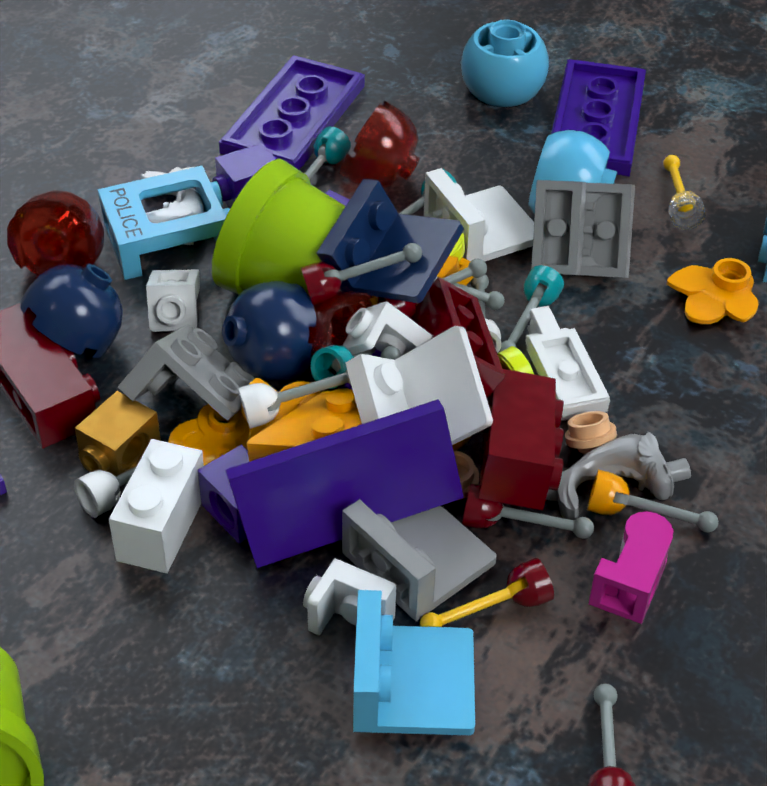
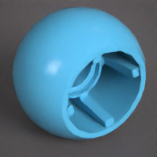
(505, 63)
(572, 157)

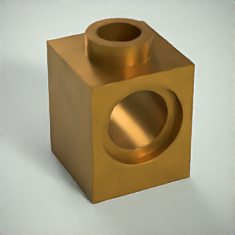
(116, 434)

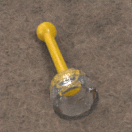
(685, 207)

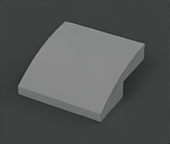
(583, 227)

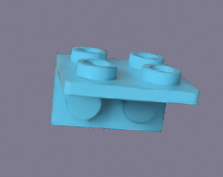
(411, 675)

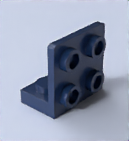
(374, 229)

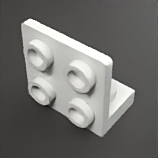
(490, 218)
(433, 371)

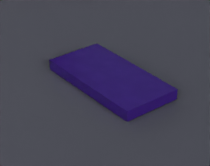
(605, 104)
(295, 110)
(390, 464)

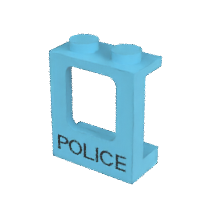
(133, 232)

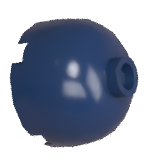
(75, 307)
(271, 330)

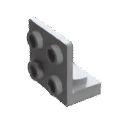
(194, 359)
(423, 554)

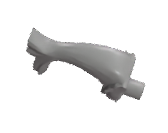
(625, 456)

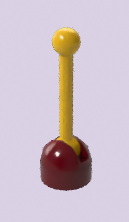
(526, 585)

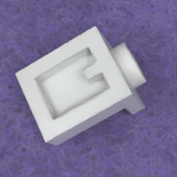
(172, 299)
(383, 327)
(339, 594)

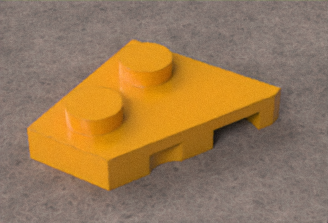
(315, 419)

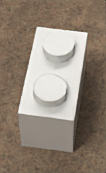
(157, 506)

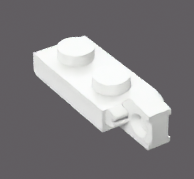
(562, 356)

